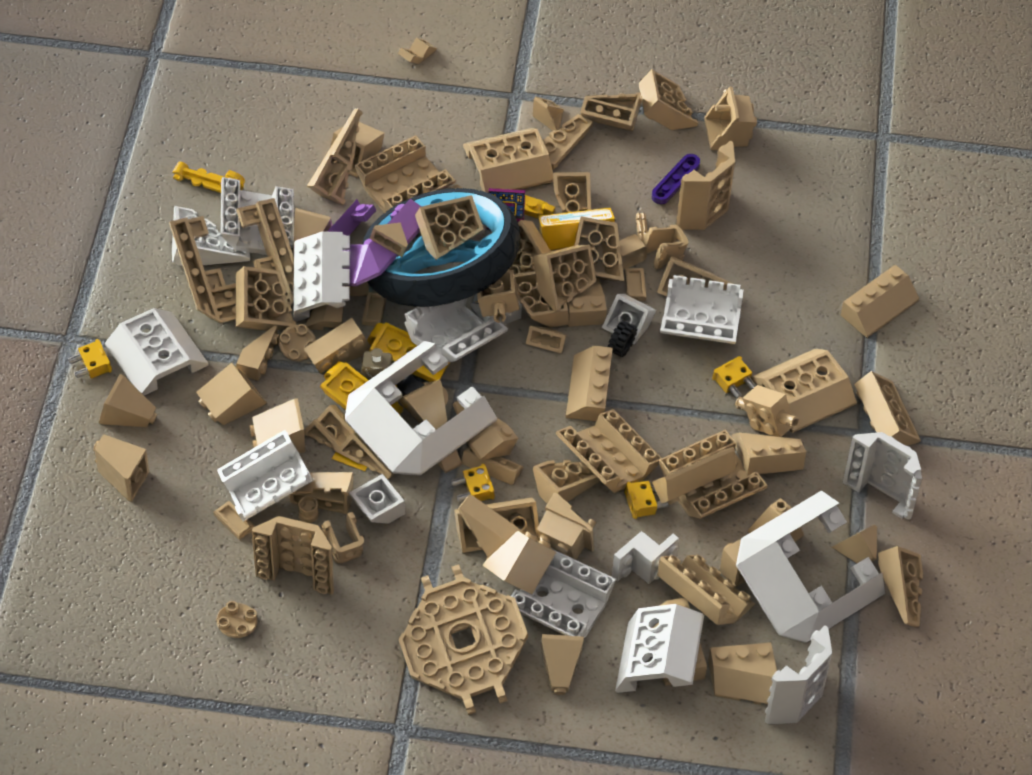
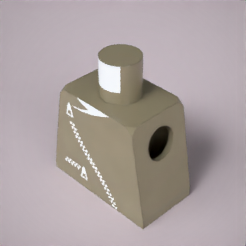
(375, 362)

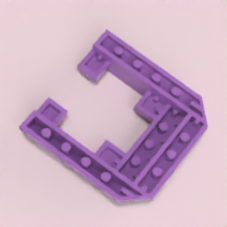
(371, 258)

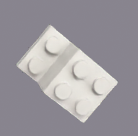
(643, 557)

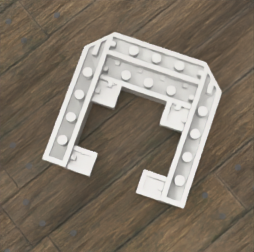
(389, 435)
(777, 586)

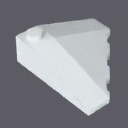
(211, 248)

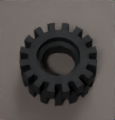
(622, 338)

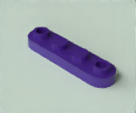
(672, 181)

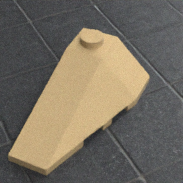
(573, 191)
(681, 268)
(493, 441)
(487, 525)

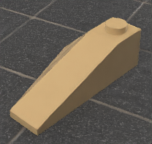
(563, 478)
(902, 574)

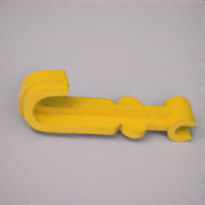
(209, 181)

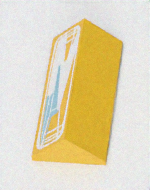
(561, 229)

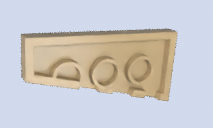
(562, 141)

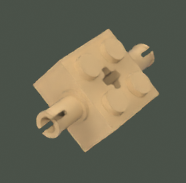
(500, 297)
(768, 411)

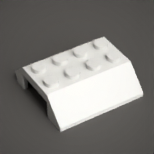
(320, 272)
(702, 310)
(451, 328)
(886, 466)
(265, 475)

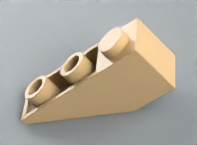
(255, 356)

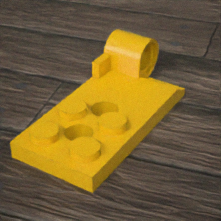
(398, 343)
(342, 381)

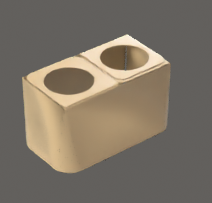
(632, 251)

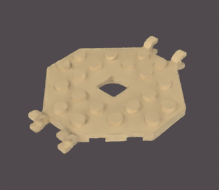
(475, 668)

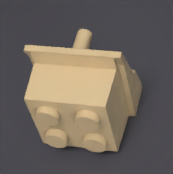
(730, 121)
(565, 528)

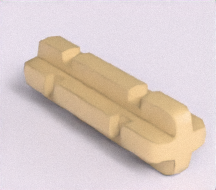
(641, 225)

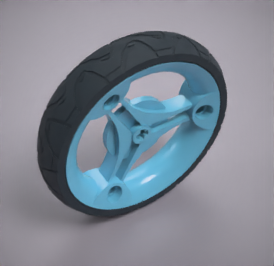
(484, 259)

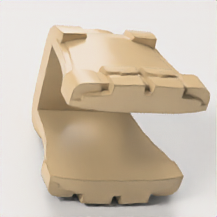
(667, 244)
(349, 551)

